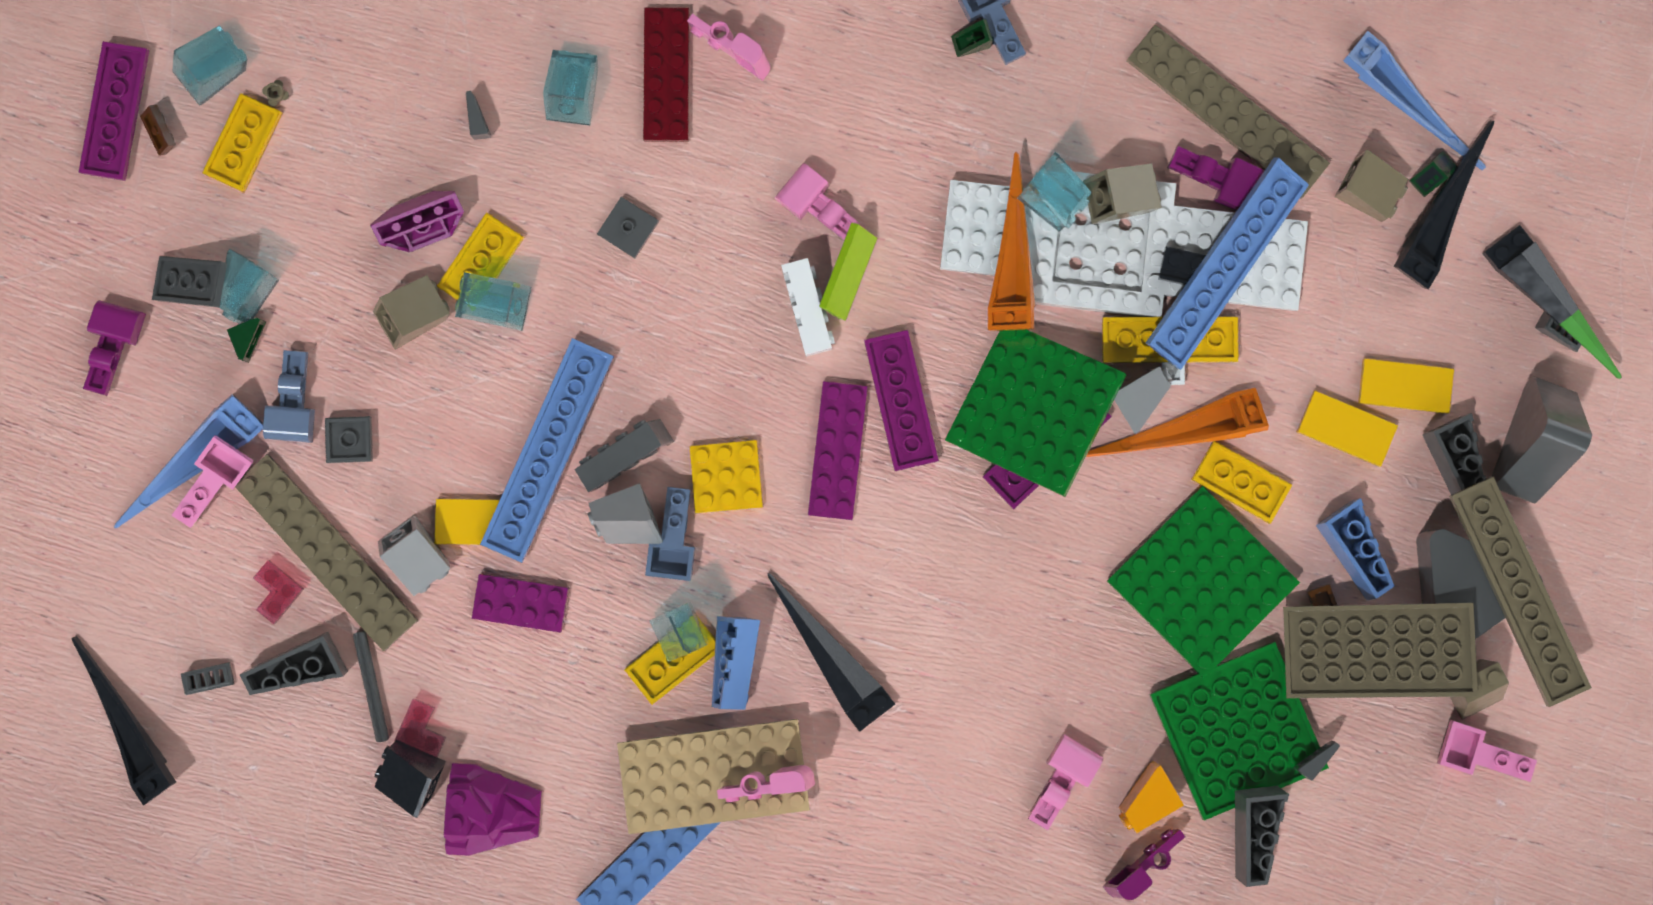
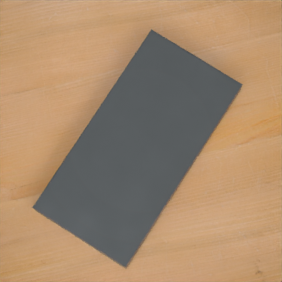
(189, 281)

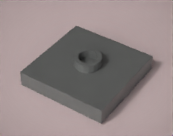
(628, 227)
(348, 439)

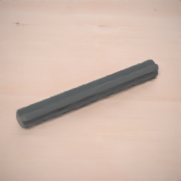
(370, 686)

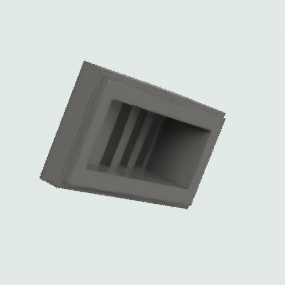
(477, 123)
(1548, 325)
(188, 682)
(1317, 760)

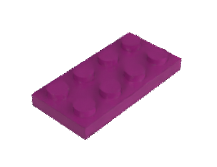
(520, 603)

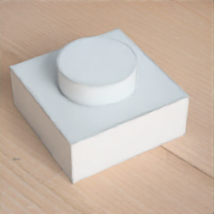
(1177, 375)

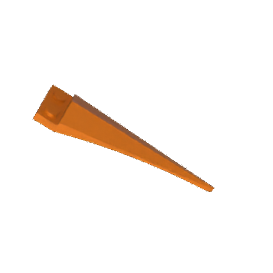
(1012, 291)
(1220, 420)

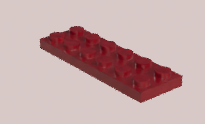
(666, 75)

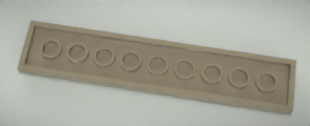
(1223, 106)
(326, 552)
(1520, 592)

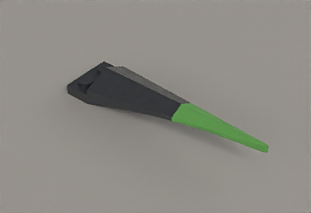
(1529, 271)

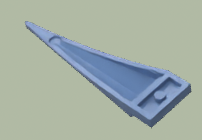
(1384, 75)
(228, 421)

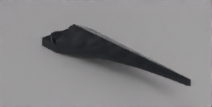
(1428, 241)
(853, 686)
(140, 755)

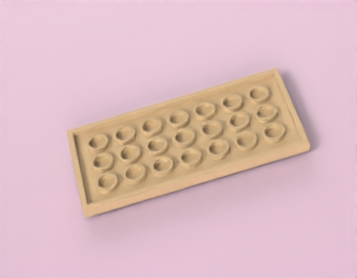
(677, 777)

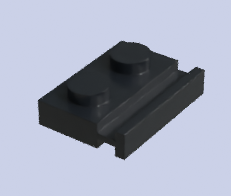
(1179, 265)

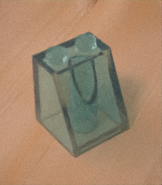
(208, 64)
(570, 87)
(1056, 193)
(244, 288)
(492, 301)
(679, 632)

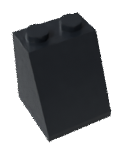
(408, 776)

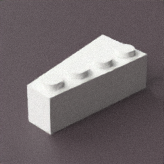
(805, 304)

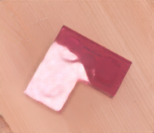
(282, 591)
(414, 730)

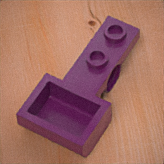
(1231, 183)
(115, 327)
(1133, 878)

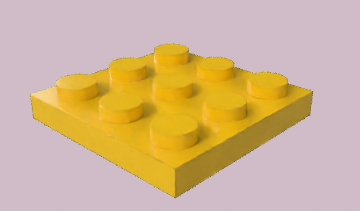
(726, 476)

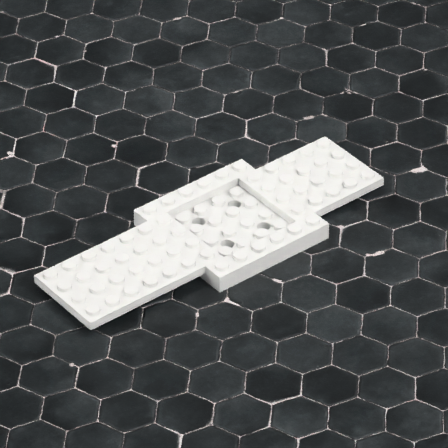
(977, 223)

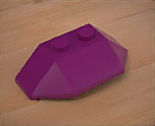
(419, 221)

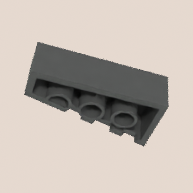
(1456, 453)
(623, 454)
(303, 664)
(1256, 832)

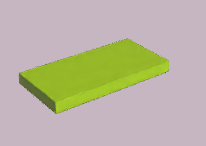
(848, 271)

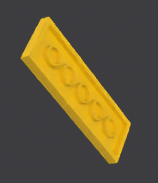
(1126, 340)

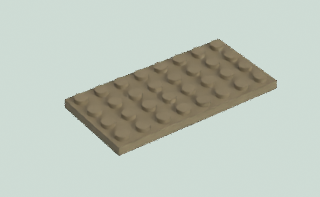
(1380, 651)

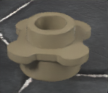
(271, 88)

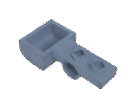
(1000, 27)
(290, 419)
(671, 557)

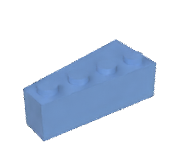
(1354, 545)
(733, 661)

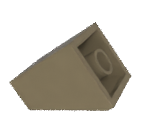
(1372, 186)
(1122, 193)
(411, 311)
(1491, 689)

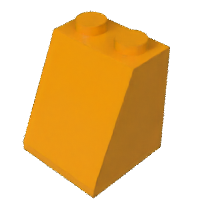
(1149, 799)

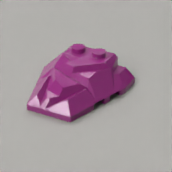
(487, 810)

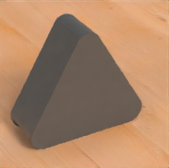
(1542, 441)
(1454, 575)

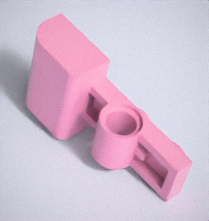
(742, 48)
(805, 194)
(221, 466)
(1465, 748)
(1071, 764)
(782, 781)

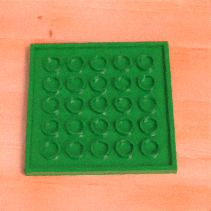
(1035, 408)
(1203, 582)
(1235, 729)

